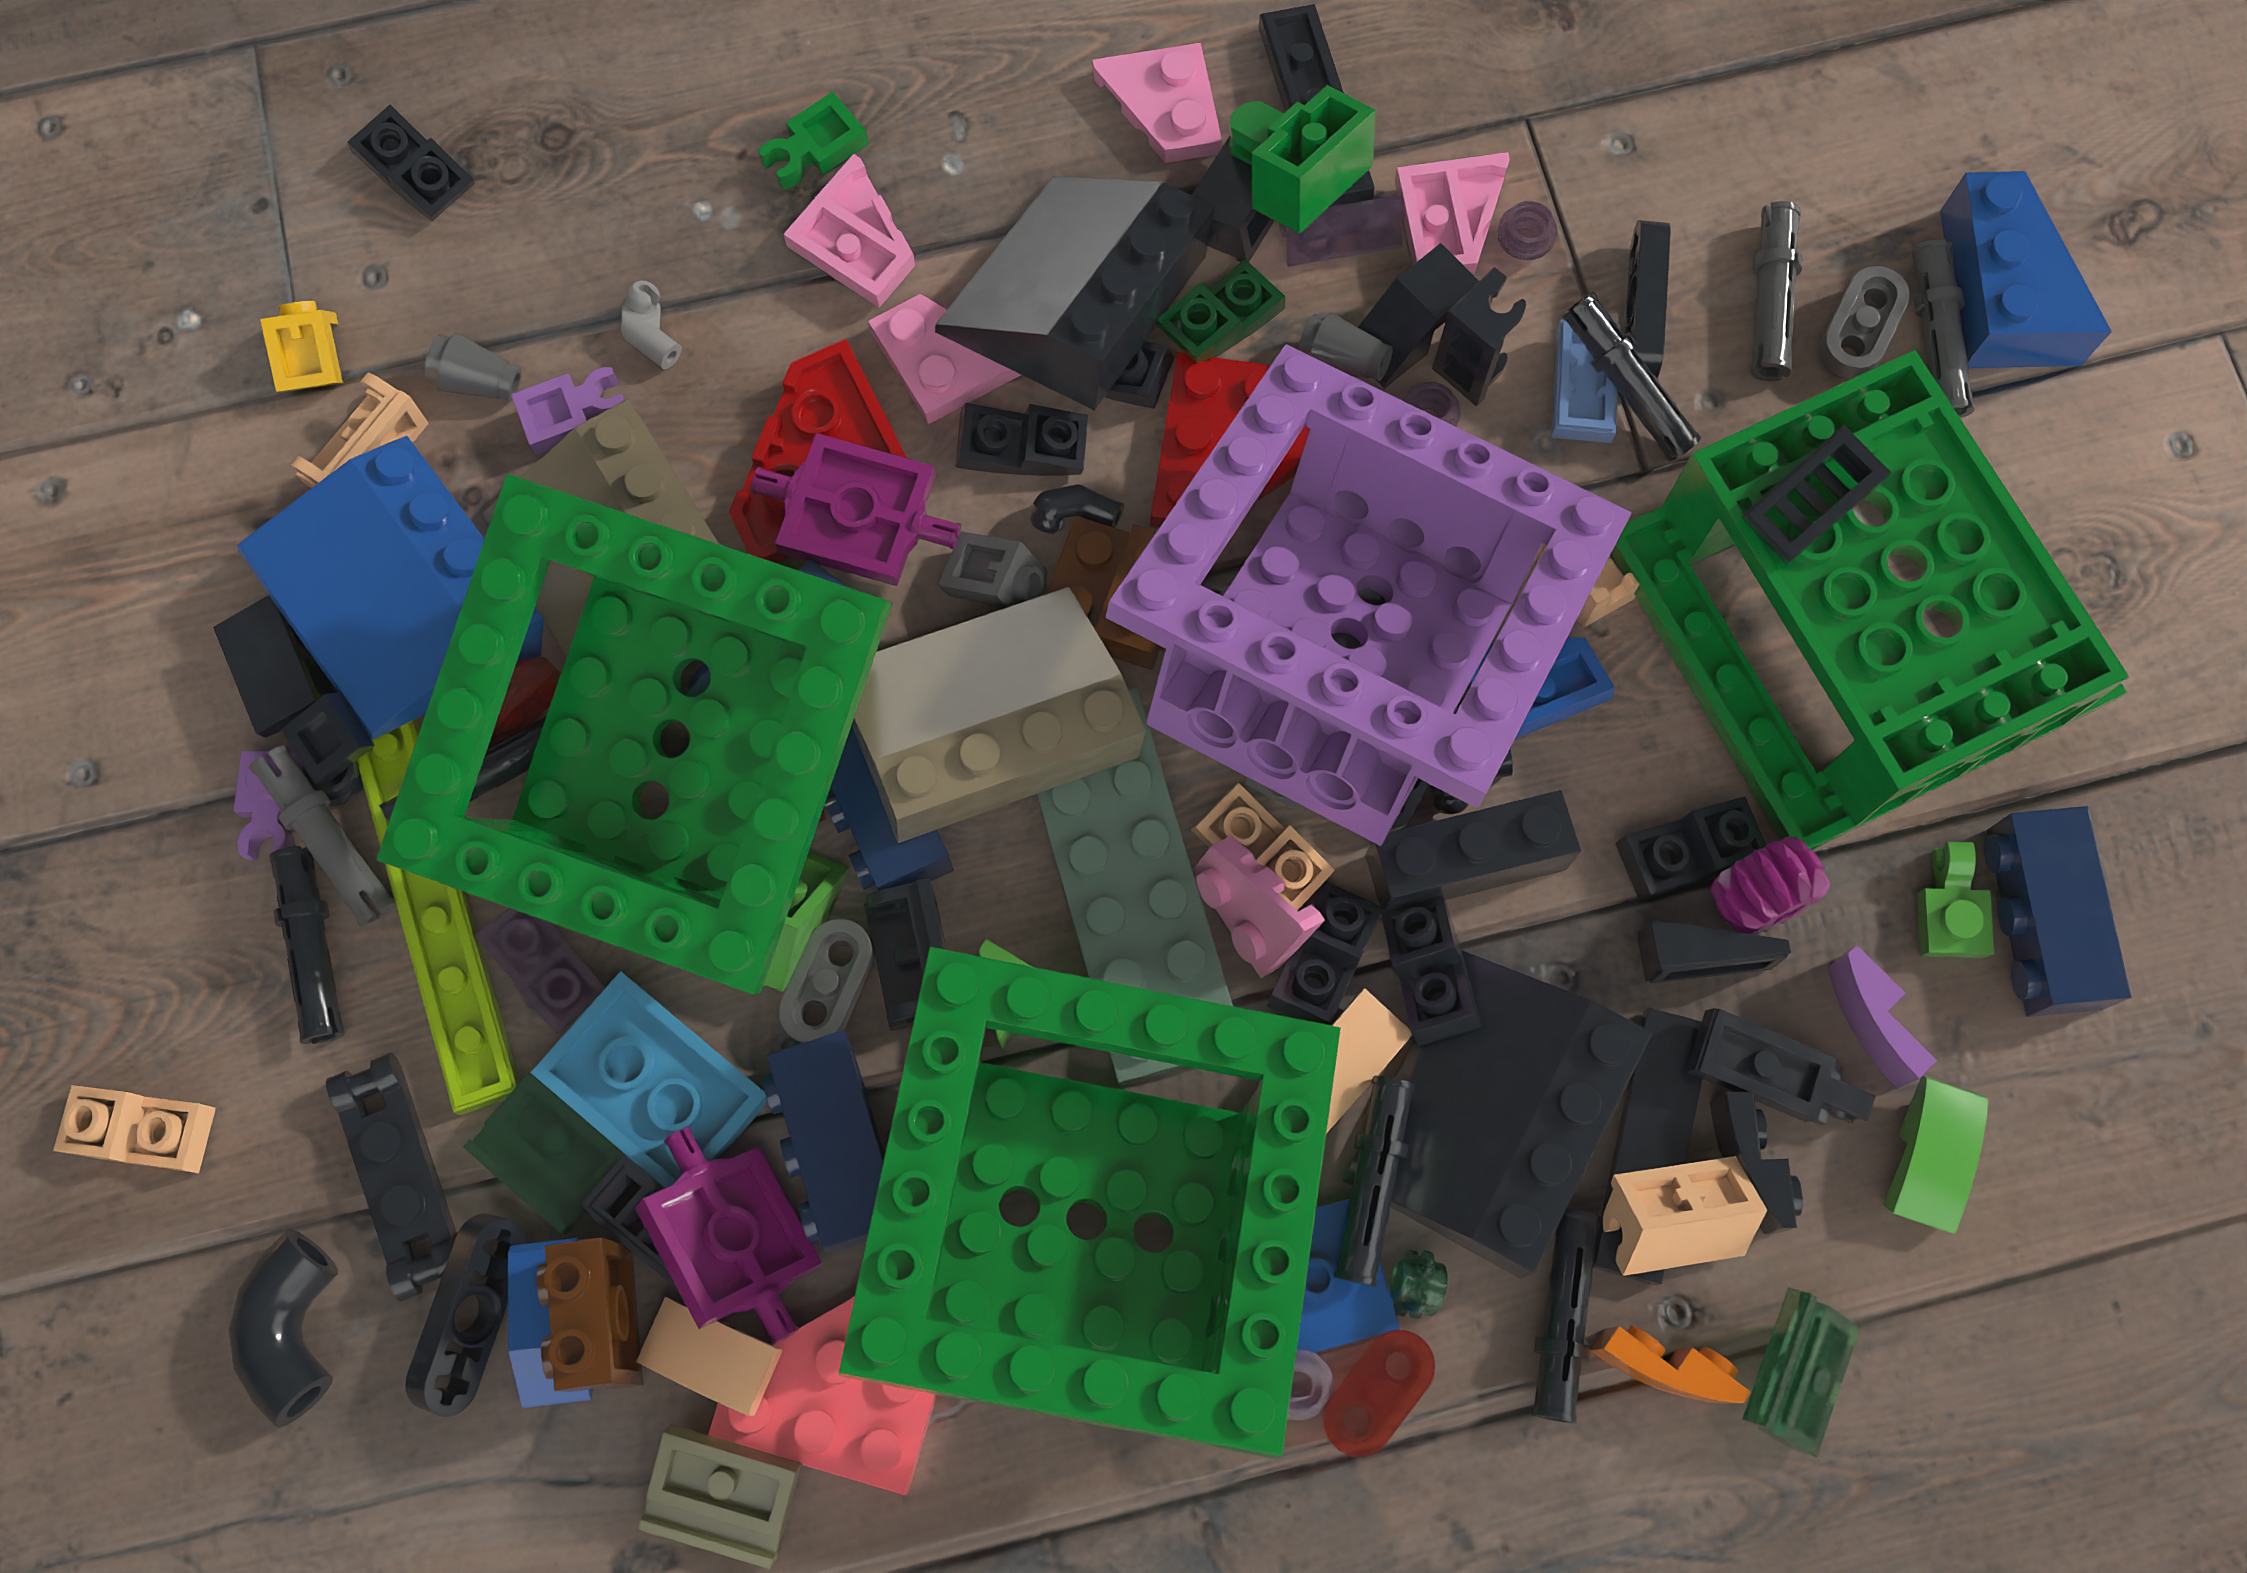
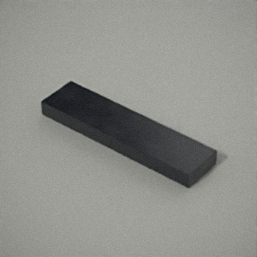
(1303, 68)
(1654, 1118)

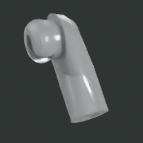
(642, 325)

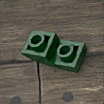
(1223, 315)

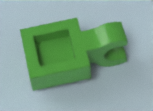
(1952, 916)

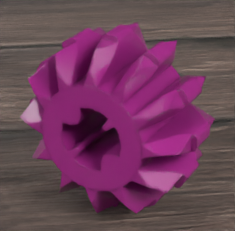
(1770, 886)

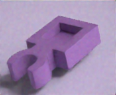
(557, 406)
(256, 803)

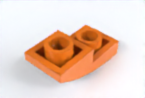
(1687, 1374)

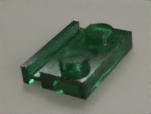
(544, 1152)
(1802, 1372)

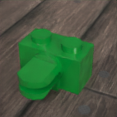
(1303, 155)

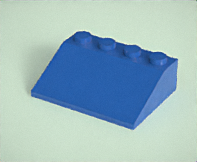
(375, 579)

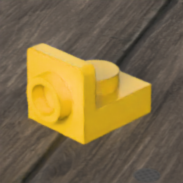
(301, 347)

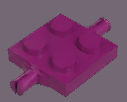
(855, 509)
(728, 1236)

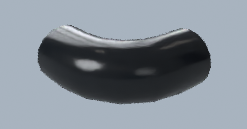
(268, 1333)

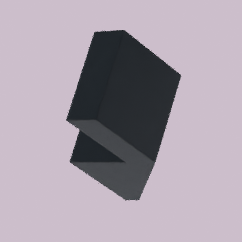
(1417, 307)

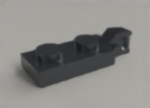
(1776, 1069)

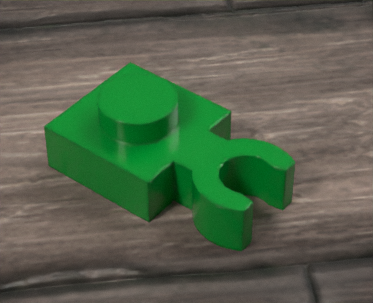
(818, 136)

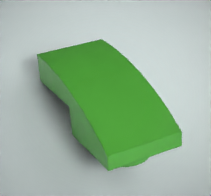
(1941, 1154)

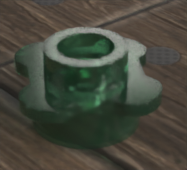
(1418, 1284)

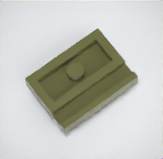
(720, 1496)

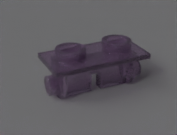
(1348, 230)

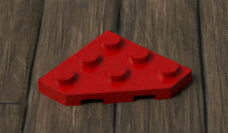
(820, 396)
(1199, 412)

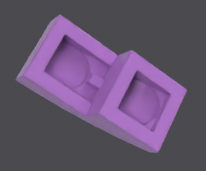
(1865, 999)

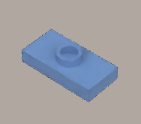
(1582, 398)

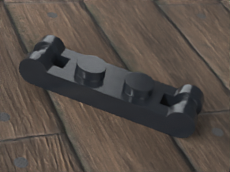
(395, 1173)

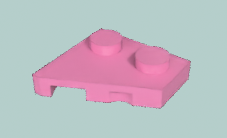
(1166, 98)
(1451, 204)
(853, 235)
(931, 367)
(1248, 901)

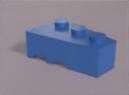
(2017, 277)

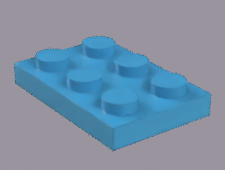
(647, 1076)

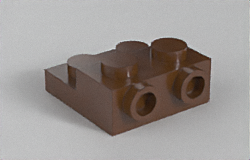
(1093, 568)
(590, 1316)

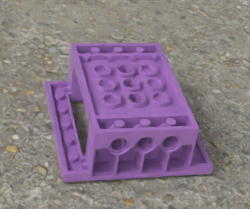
(1380, 506)

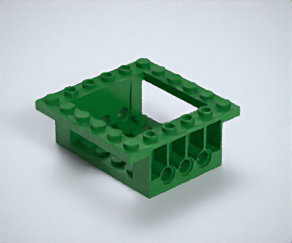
(1913, 701)
(746, 796)
(1097, 1327)

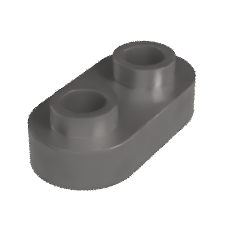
(1863, 326)
(825, 984)

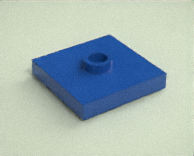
(1336, 1309)

